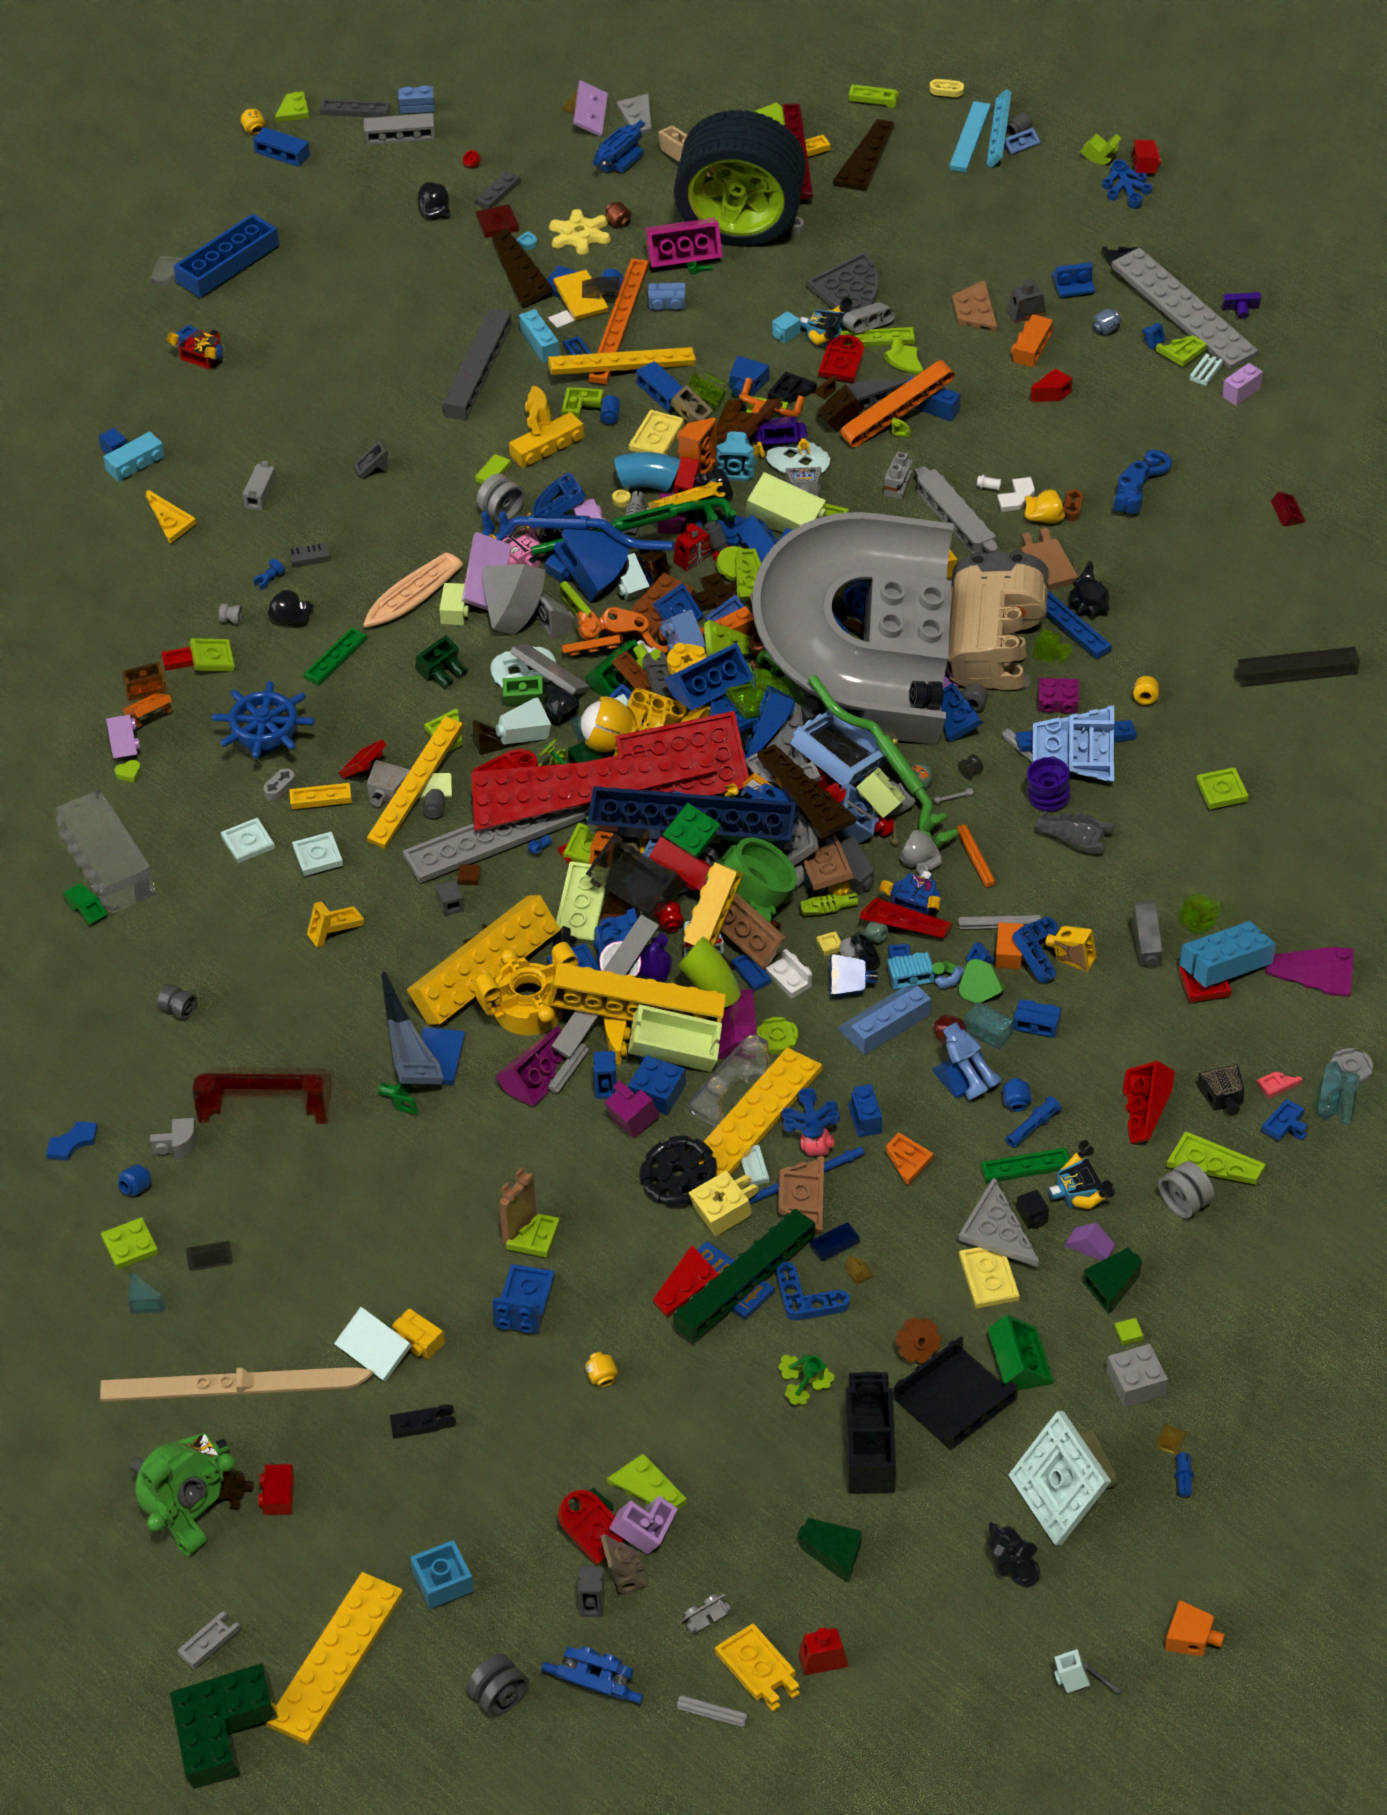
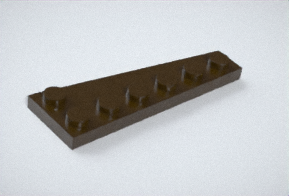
(863, 162)
(523, 273)
(813, 803)

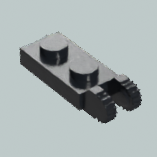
(422, 1421)

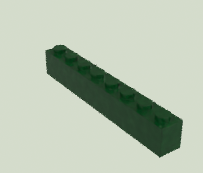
(743, 1275)

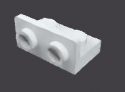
(790, 974)

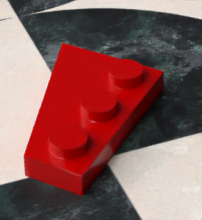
(685, 1280)

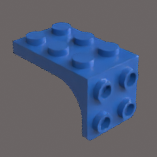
(523, 1299)

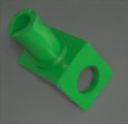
(399, 1095)

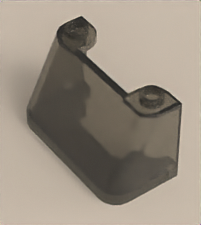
(635, 877)

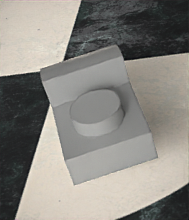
(179, 1142)

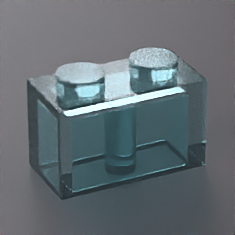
(988, 1025)

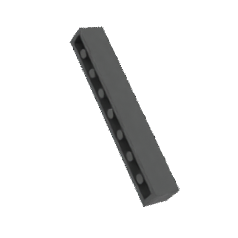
(477, 364)

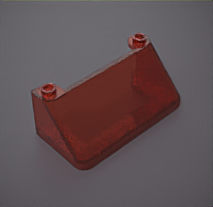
(210, 1086)

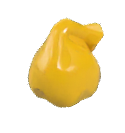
(1044, 508)

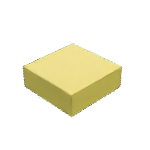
(828, 943)

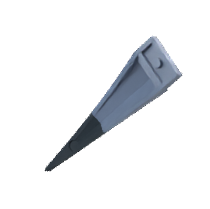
(410, 1054)

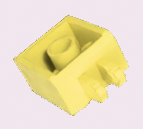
(723, 1201)

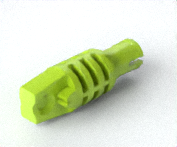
(827, 904)

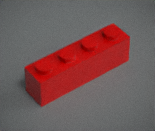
(688, 867)

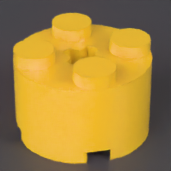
(683, 656)

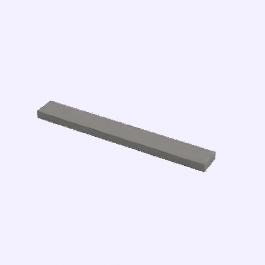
(620, 963)

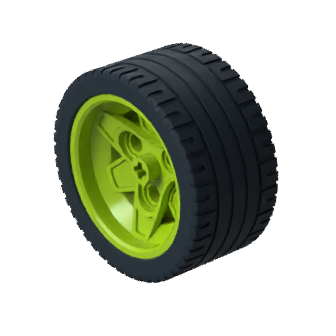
(753, 177)

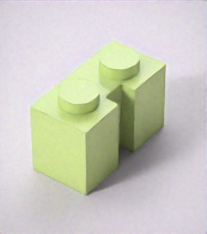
(452, 607)
(880, 793)

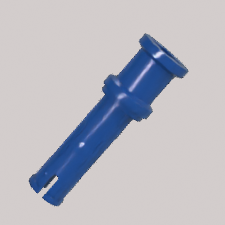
(1039, 1117)

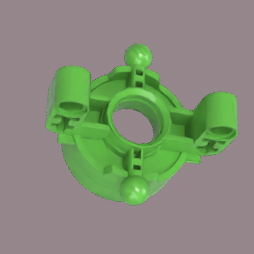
(766, 875)

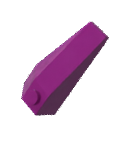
(1320, 968)
(737, 1023)
(531, 1071)

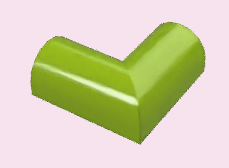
(581, 397)

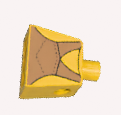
(1073, 947)

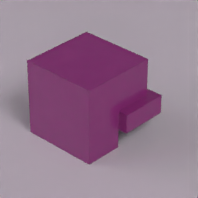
(631, 1111)

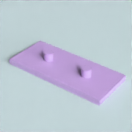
(590, 108)

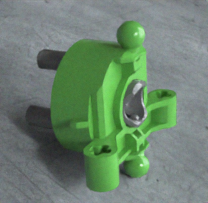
(177, 1488)

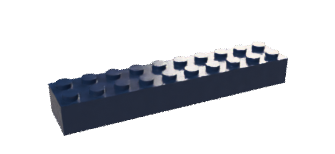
(651, 813)

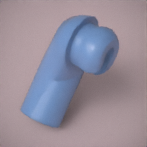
(951, 981)

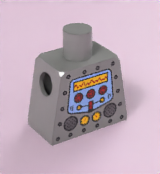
(805, 478)

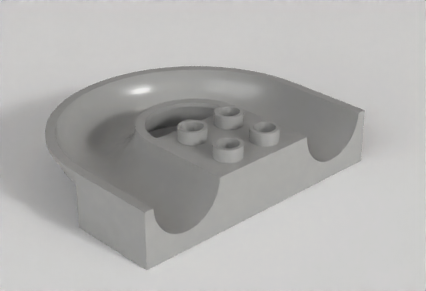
(902, 621)

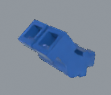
(614, 930)

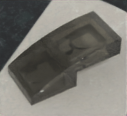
(600, 286)

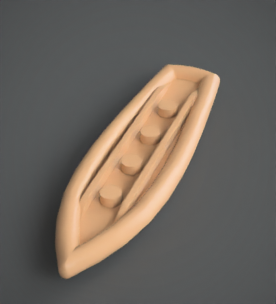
(413, 590)

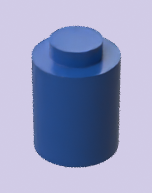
(610, 409)

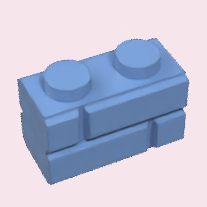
(416, 99)
(666, 296)

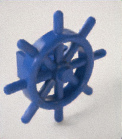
(265, 728)

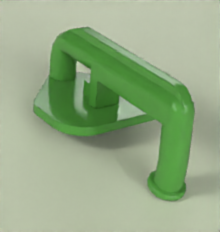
(978, 980)

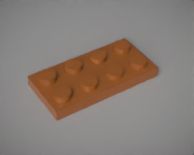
(645, 604)

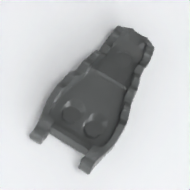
(1079, 831)

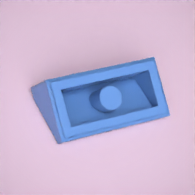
(1021, 141)

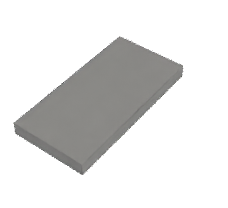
(549, 669)

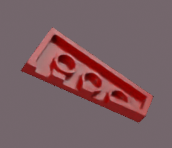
(902, 917)

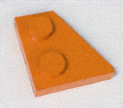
(908, 1157)

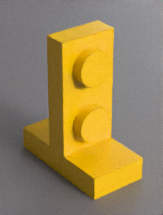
(327, 921)

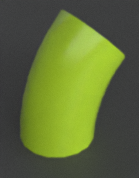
(710, 971)

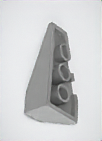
(553, 616)

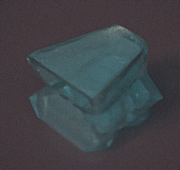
(1338, 1093)

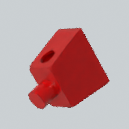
(822, 1652)

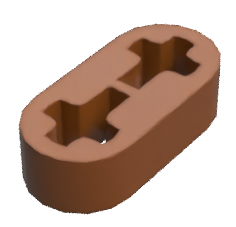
(1075, 505)

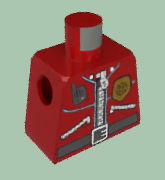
(692, 547)

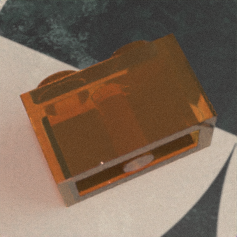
(144, 681)

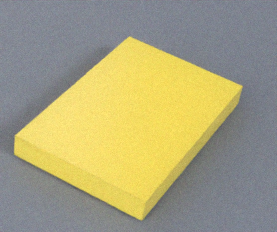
(656, 433)
(988, 1277)

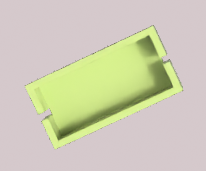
(675, 1038)

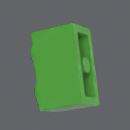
(523, 689)

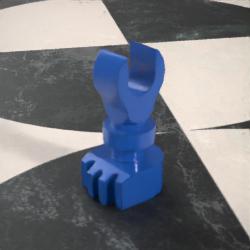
(277, 569)

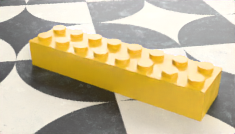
(453, 980)
(620, 995)

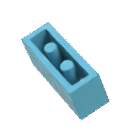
(538, 335)
(134, 456)

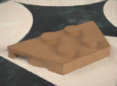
(974, 307)
(803, 1189)

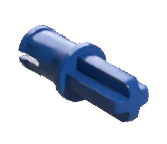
(1184, 1474)

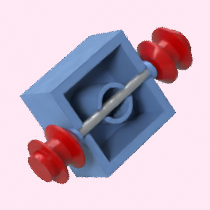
(866, 818)

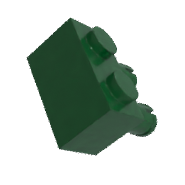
(437, 658)

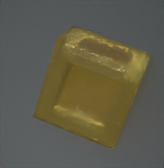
(1171, 1439)

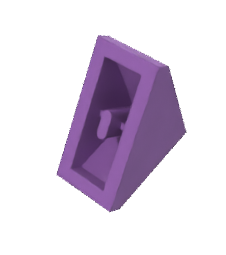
(1091, 1241)

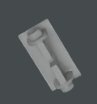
(697, 1617)

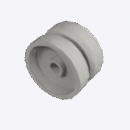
(500, 495)
(1186, 1189)

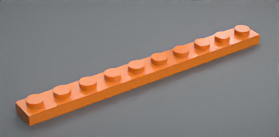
(621, 314)

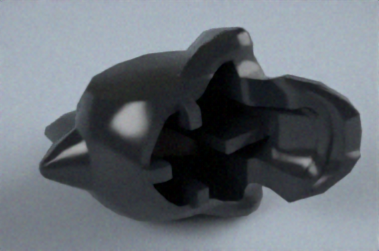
(1089, 593)
(1013, 1555)

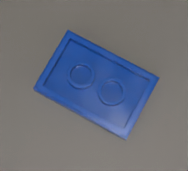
(446, 1048)

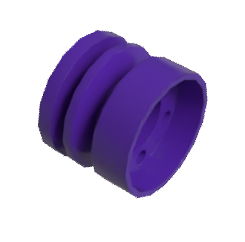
(1048, 784)

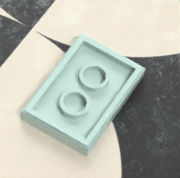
(373, 1344)

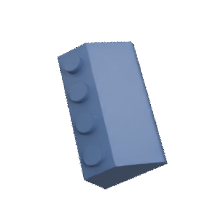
(887, 1018)

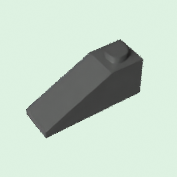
(873, 391)

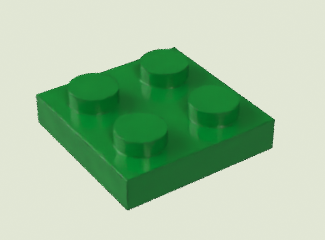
(692, 830)

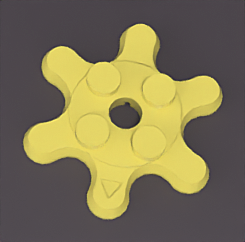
(581, 240)

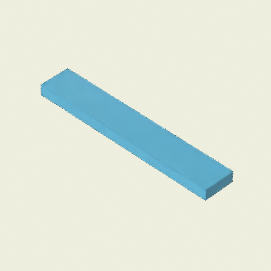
(999, 128)
(969, 137)

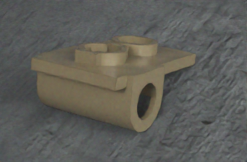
(625, 1565)

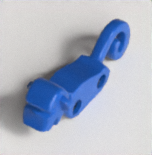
(1131, 481)

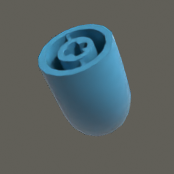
(646, 470)

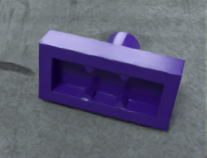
(1241, 302)

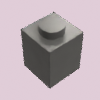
(449, 898)

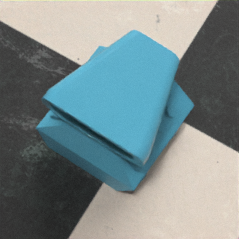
(736, 457)

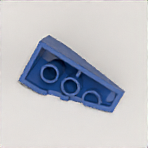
(774, 712)

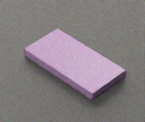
(484, 552)

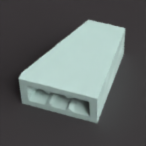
(524, 723)

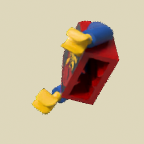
(199, 348)

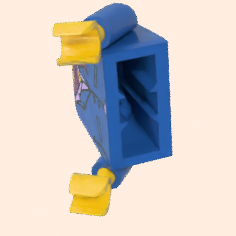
(914, 892)

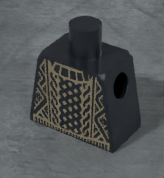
(1222, 1088)

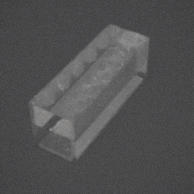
(104, 851)

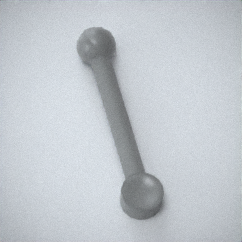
(969, 793)

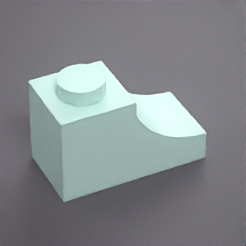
(634, 582)

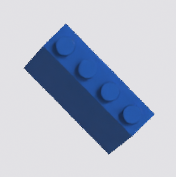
(709, 677)

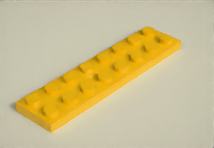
(760, 1109)
(335, 1658)

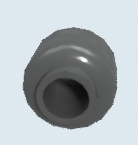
(976, 696)

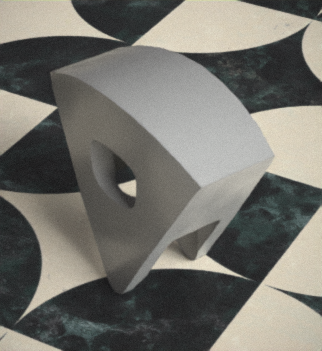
(512, 594)

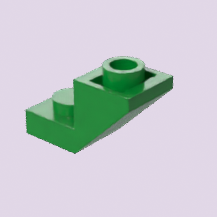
(86, 902)

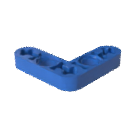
(1028, 941)
(804, 1303)

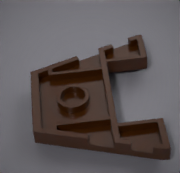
(743, 422)

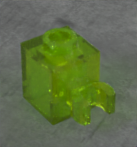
(1049, 646)

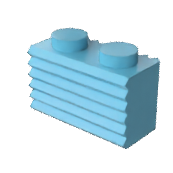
(910, 970)

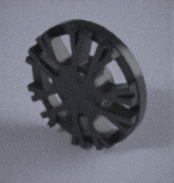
(866, 948)

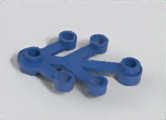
(1121, 169)
(812, 1127)

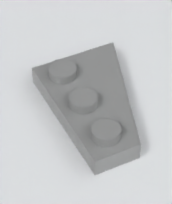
(634, 110)

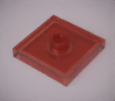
(497, 219)

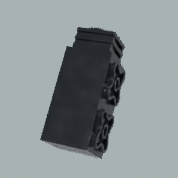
(870, 1433)

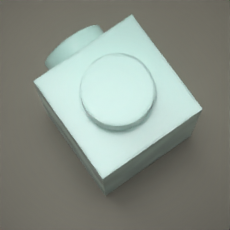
(1071, 1671)

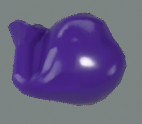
(656, 960)

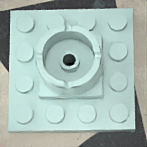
(1059, 1478)

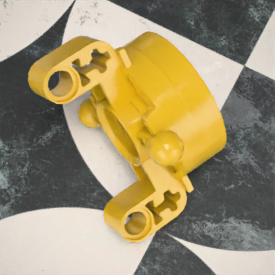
(520, 1012)

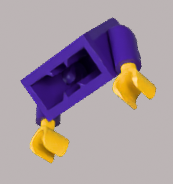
(781, 431)

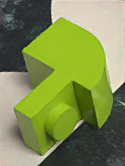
(1099, 150)

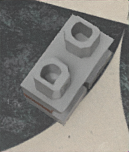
(898, 476)

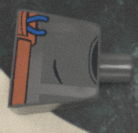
(1026, 301)

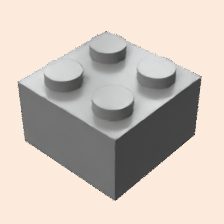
(1137, 1375)

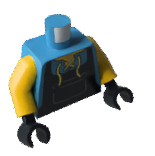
(826, 324)
(1079, 1182)

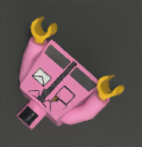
(520, 547)

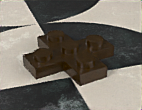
(715, 592)

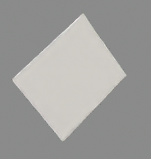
(561, 318)

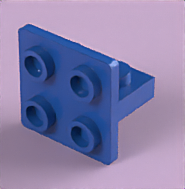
(1074, 279)

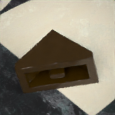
(486, 738)

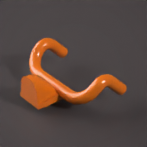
(759, 403)

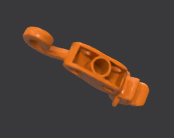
(622, 624)

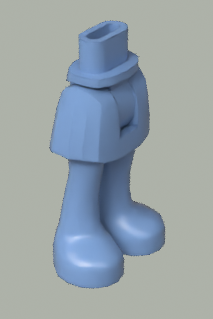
(964, 1046)

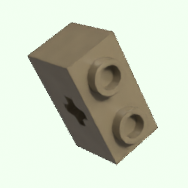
(690, 405)

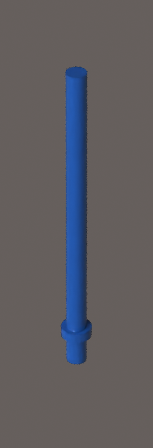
(848, 1156)

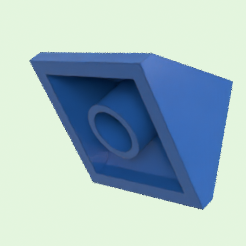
(953, 1077)

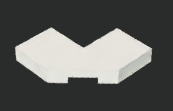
(1015, 500)

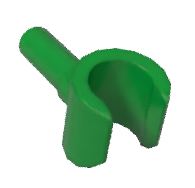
(693, 268)

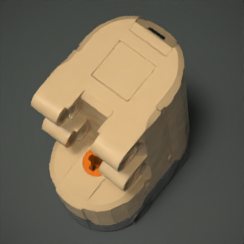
(988, 602)

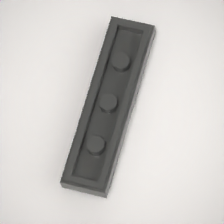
(354, 108)

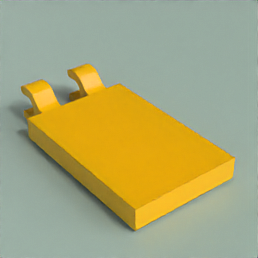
(693, 494)
(758, 1665)

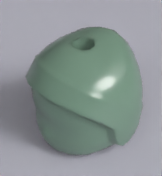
(876, 932)

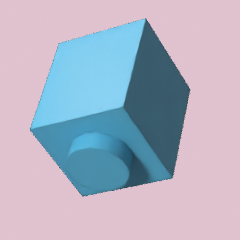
(786, 327)

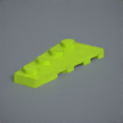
(1216, 1160)

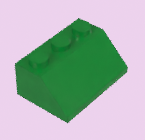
(605, 676)
(1020, 1353)

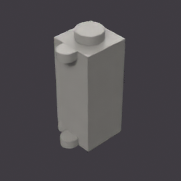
(259, 486)

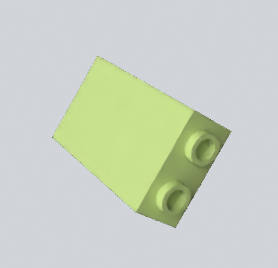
(783, 504)

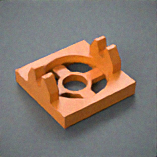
(147, 705)

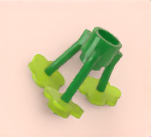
(814, 1371)

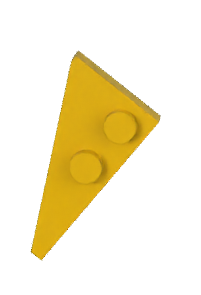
(171, 518)

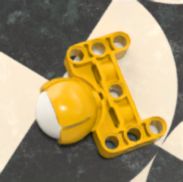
(612, 718)

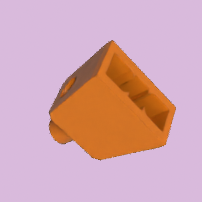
(1192, 1631)

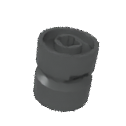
(177, 1001)

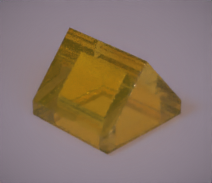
(570, 104)
(857, 1270)

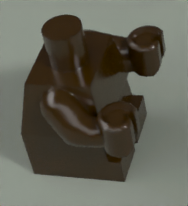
(234, 1486)

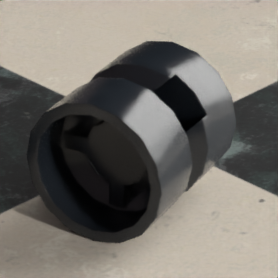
(923, 693)

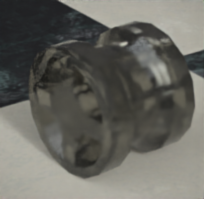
(970, 766)

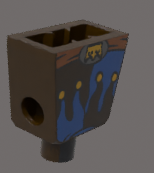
(652, 563)

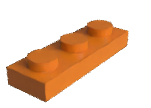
(592, 645)

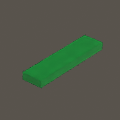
(335, 656)
(1024, 1165)

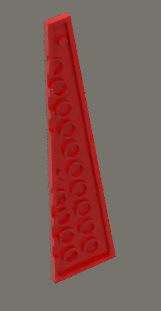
(529, 792)

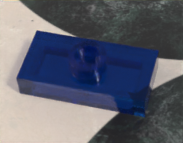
(834, 1241)

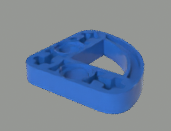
(572, 496)

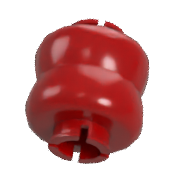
(670, 917)

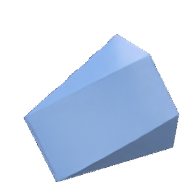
(1080, 741)

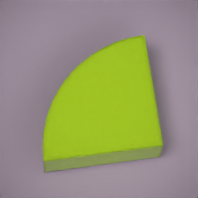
(900, 428)

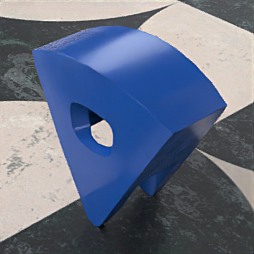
(591, 559)

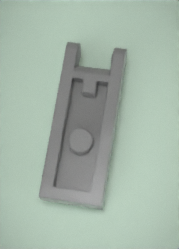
(207, 1640)

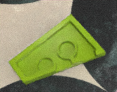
(746, 571)
(720, 636)
(646, 1482)

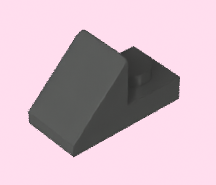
(375, 457)

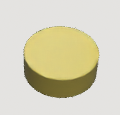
(621, 498)

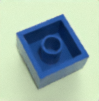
(660, 1081)

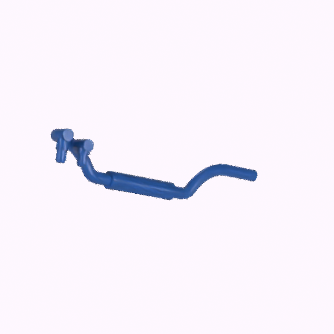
(575, 522)

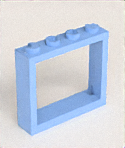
(827, 760)

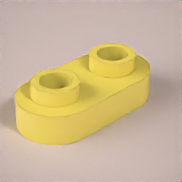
(949, 88)

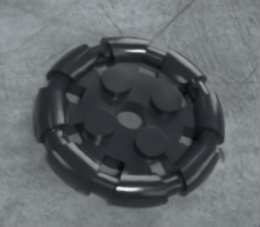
(674, 1160)

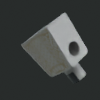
(384, 782)

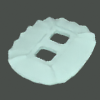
(779, 461)
(504, 661)

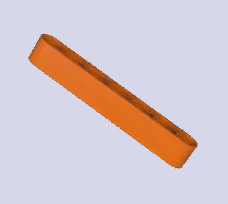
(897, 403)

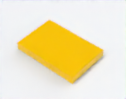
(570, 290)

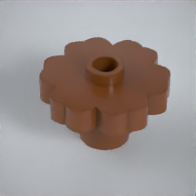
(918, 1340)

